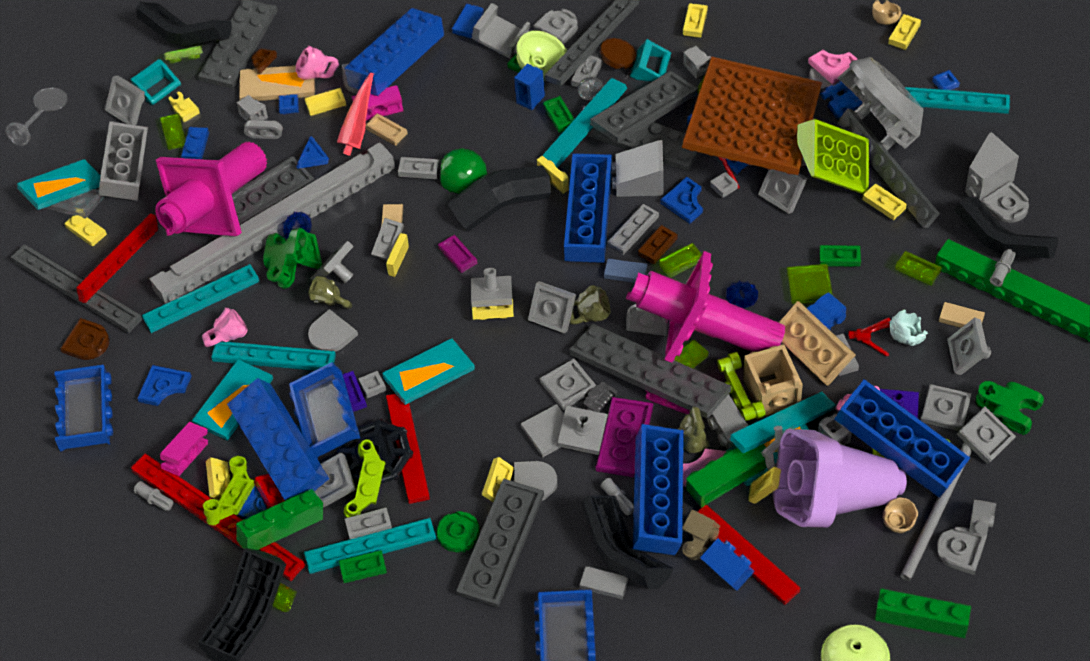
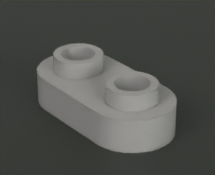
(263, 129)

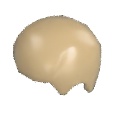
(886, 13)
(900, 515)

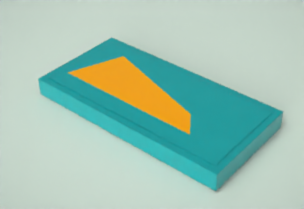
(60, 184)
(428, 371)
(215, 413)

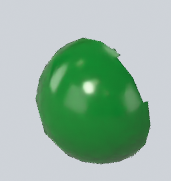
(461, 169)

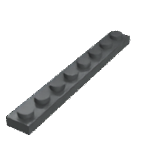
(590, 41)
(891, 171)
(67, 282)

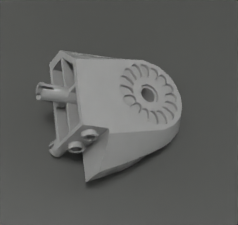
(885, 99)

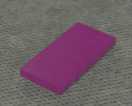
(619, 436)

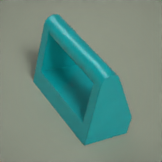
(639, 68)
(151, 76)

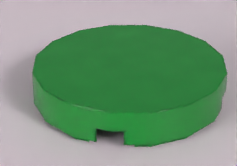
(458, 531)

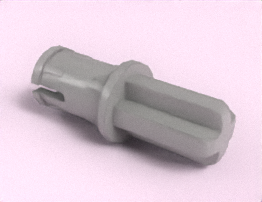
(1002, 268)
(613, 490)
(153, 496)

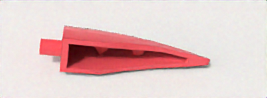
(355, 121)

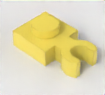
(185, 108)

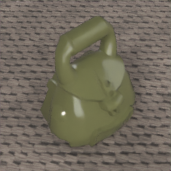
(326, 292)
(591, 305)
(693, 432)

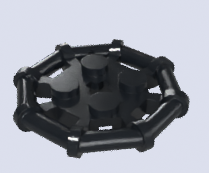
(384, 446)

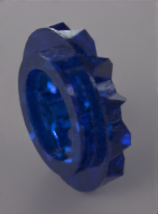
(299, 217)
(735, 298)

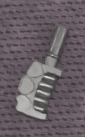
(598, 397)

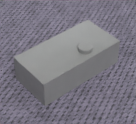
(123, 161)

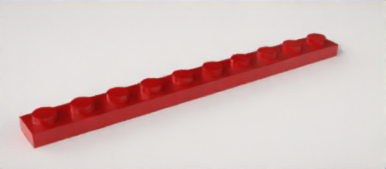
(193, 501)

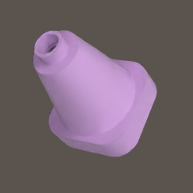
(830, 479)

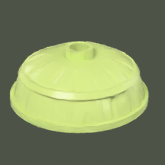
(539, 50)
(840, 645)

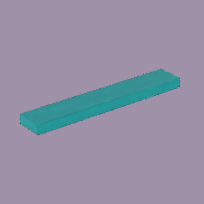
(961, 100)
(581, 125)
(200, 298)
(272, 355)
(788, 418)
(385, 540)

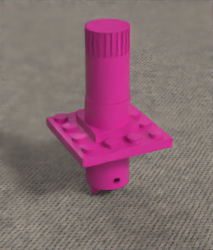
(202, 190)
(693, 308)

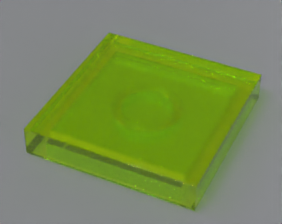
(808, 282)

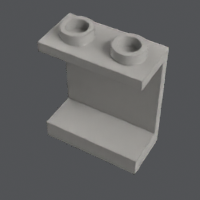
(498, 33)

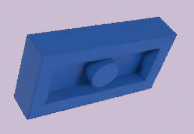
(195, 143)

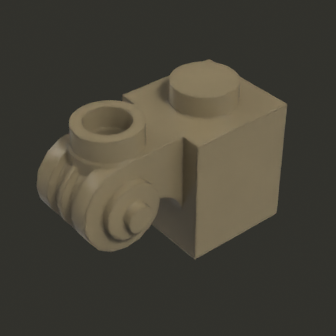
(703, 531)

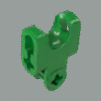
(283, 256)
(1007, 402)

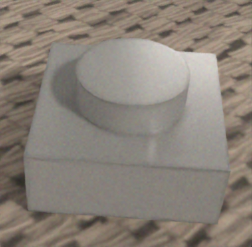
(724, 184)
(372, 384)

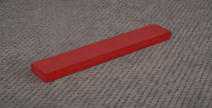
(117, 258)
(413, 471)
(764, 570)

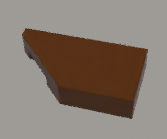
(263, 59)

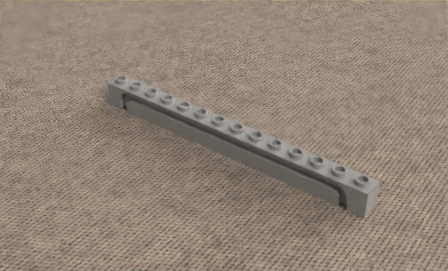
(311, 200)

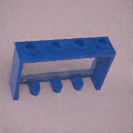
(83, 407)
(324, 409)
(565, 626)

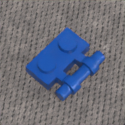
(839, 104)

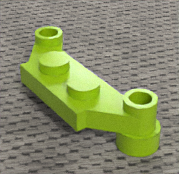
(747, 410)
(369, 480)
(233, 496)

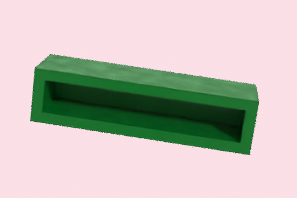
(724, 474)
(280, 521)
(923, 613)

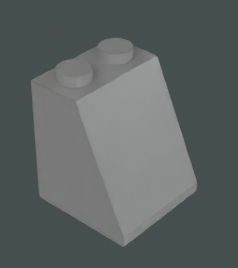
(991, 168)
(639, 171)

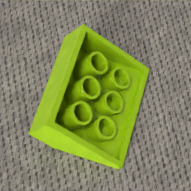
(835, 155)

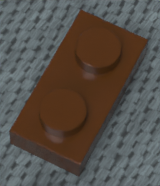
(657, 244)

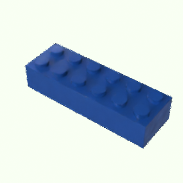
(395, 50)
(588, 208)
(902, 438)
(277, 440)
(658, 490)

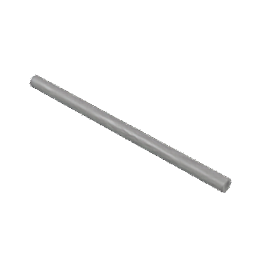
(930, 525)

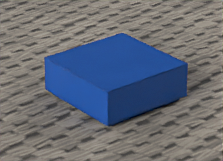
(946, 81)
(288, 104)

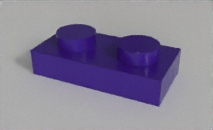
(355, 394)

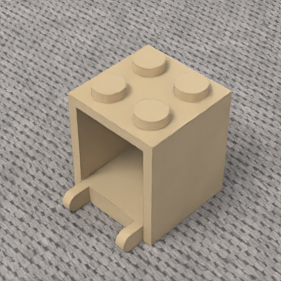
(775, 393)

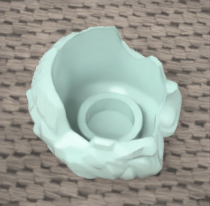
(907, 328)

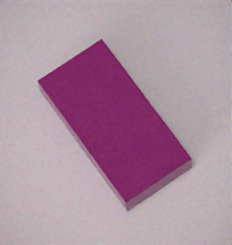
(457, 253)

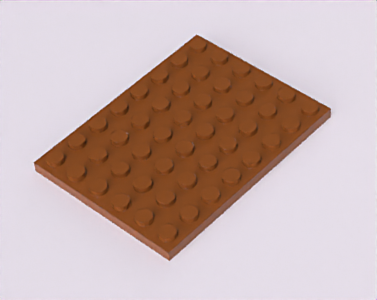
(751, 115)

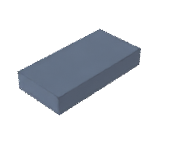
(623, 270)

